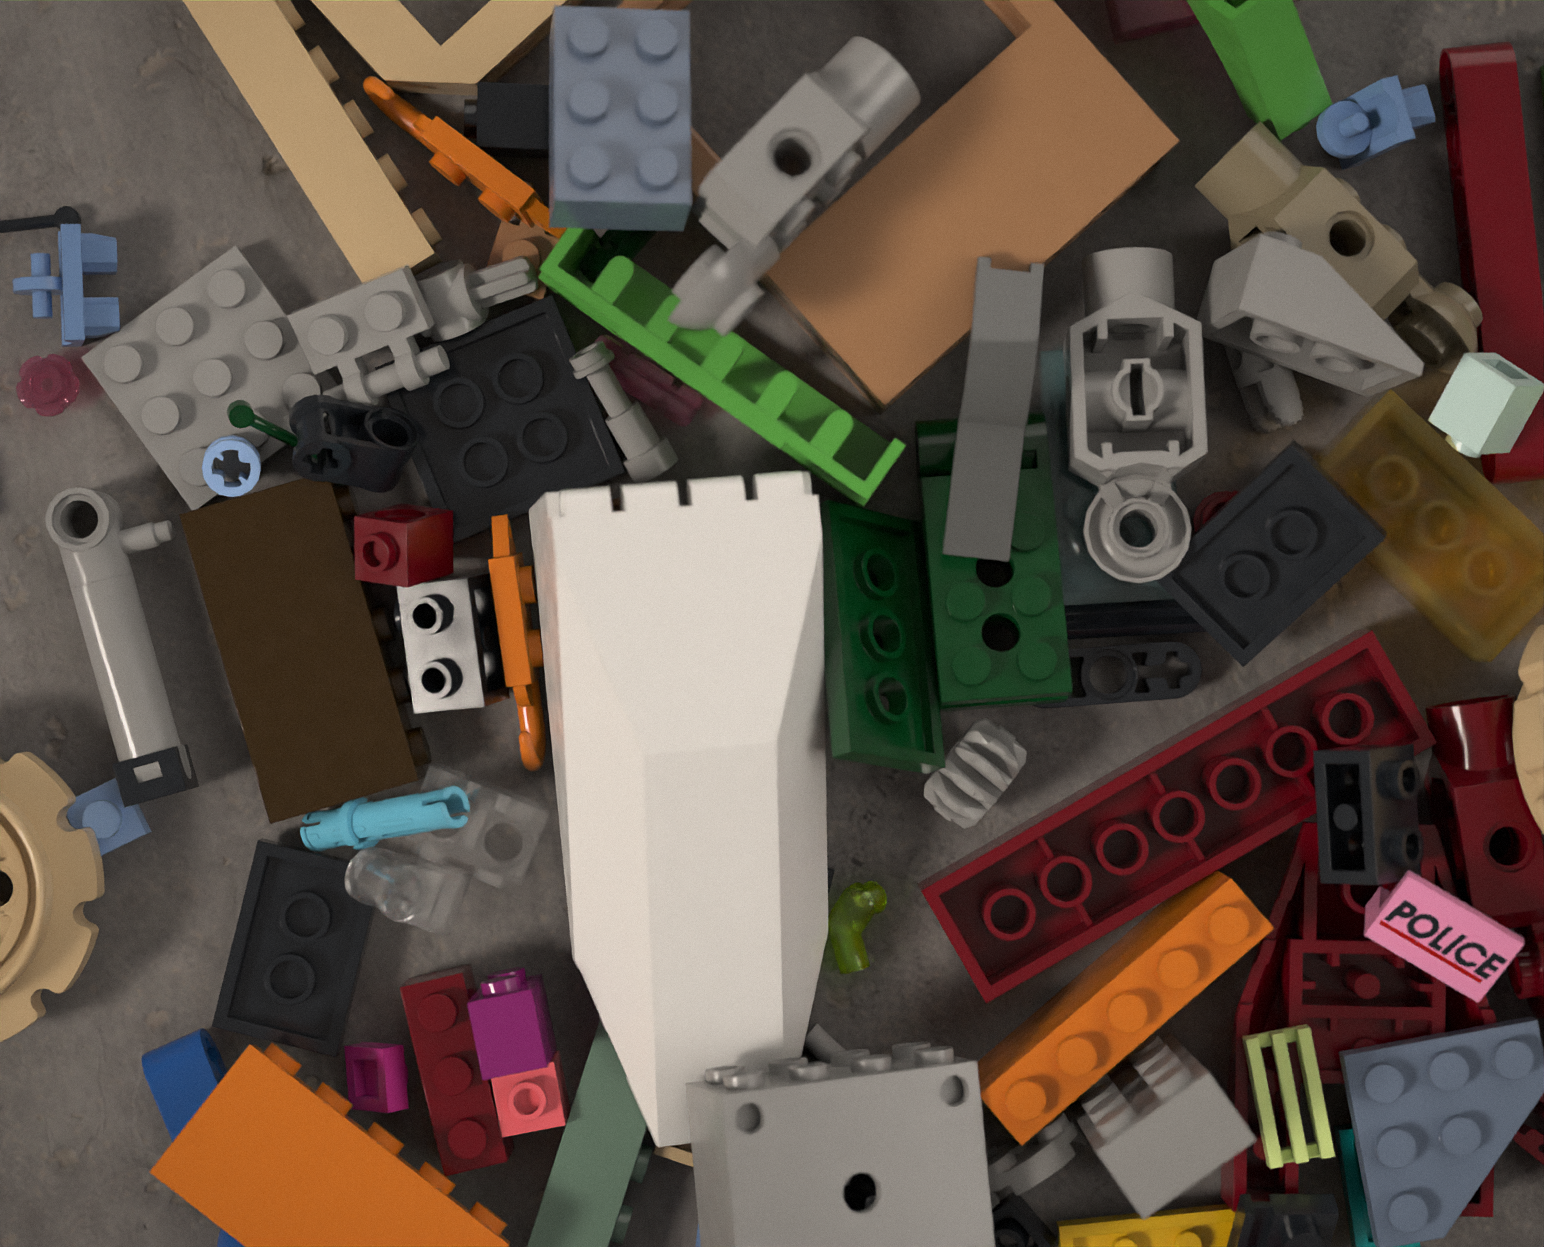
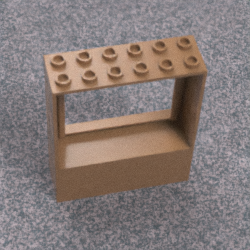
(993, 174)

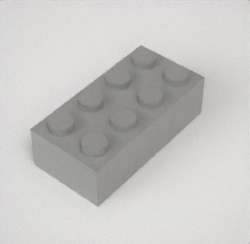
(1160, 1123)

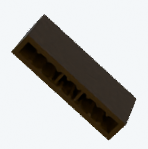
(304, 647)

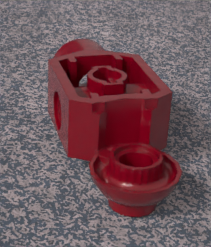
(1471, 795)

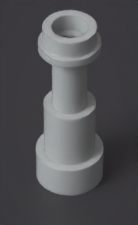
(644, 450)

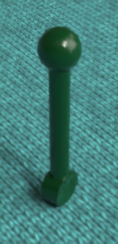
(242, 415)

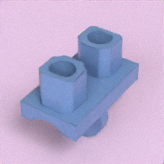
(1373, 121)
(78, 256)

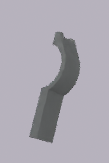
(993, 411)

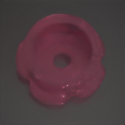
(64, 388)

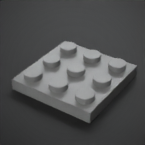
(193, 357)

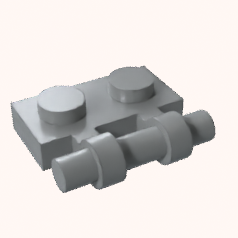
(364, 320)

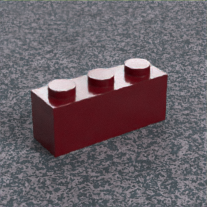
(449, 1067)

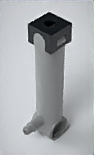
(120, 644)

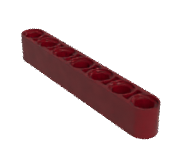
(1496, 227)

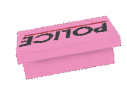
(1441, 935)

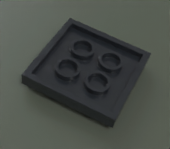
(507, 421)

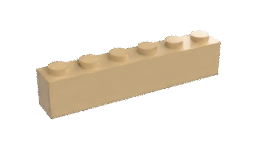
(319, 134)

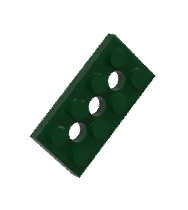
(855, 664)

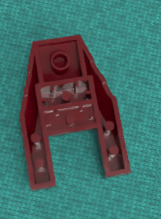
(1346, 989)

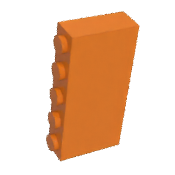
(1118, 1002)
(298, 1172)

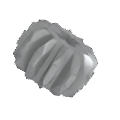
(975, 773)

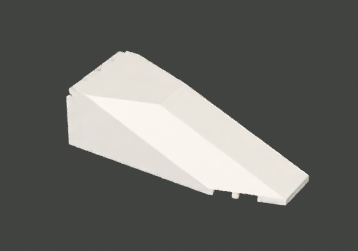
(689, 768)

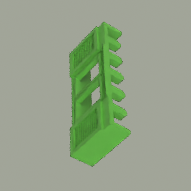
(724, 370)

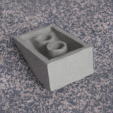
(1302, 316)

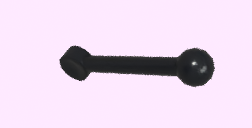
(63, 215)

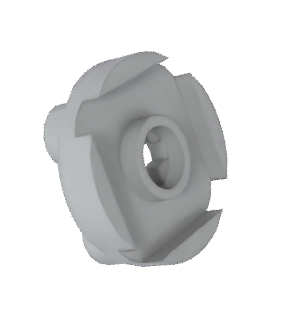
(1036, 1159)

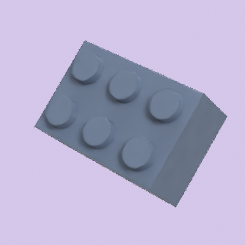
(619, 118)

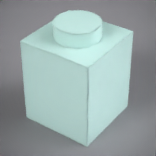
(1485, 404)

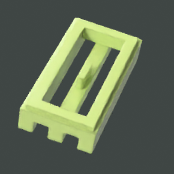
(1299, 1150)

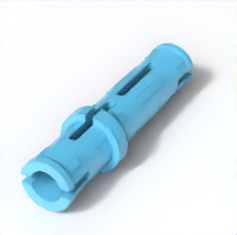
(366, 823)

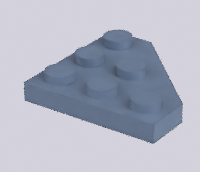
(1437, 1119)

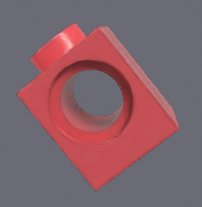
(532, 1099)

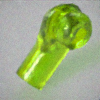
(849, 919)

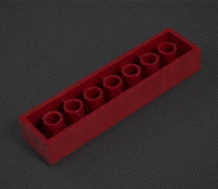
(1166, 816)

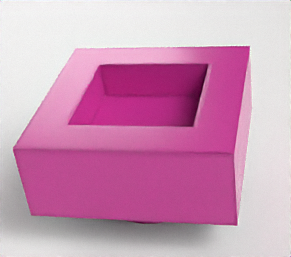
(376, 1077)

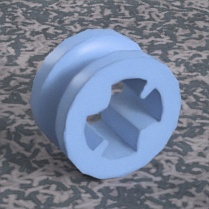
(216, 478)

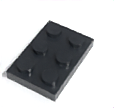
(1271, 553)
(294, 951)

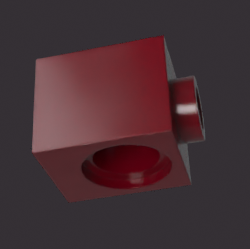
(403, 545)

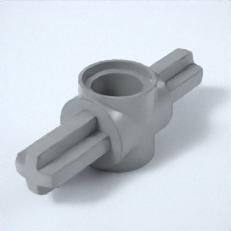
(462, 296)

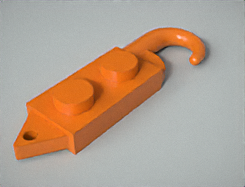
(461, 159)
(519, 643)

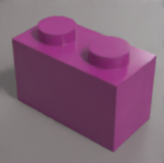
(511, 1023)

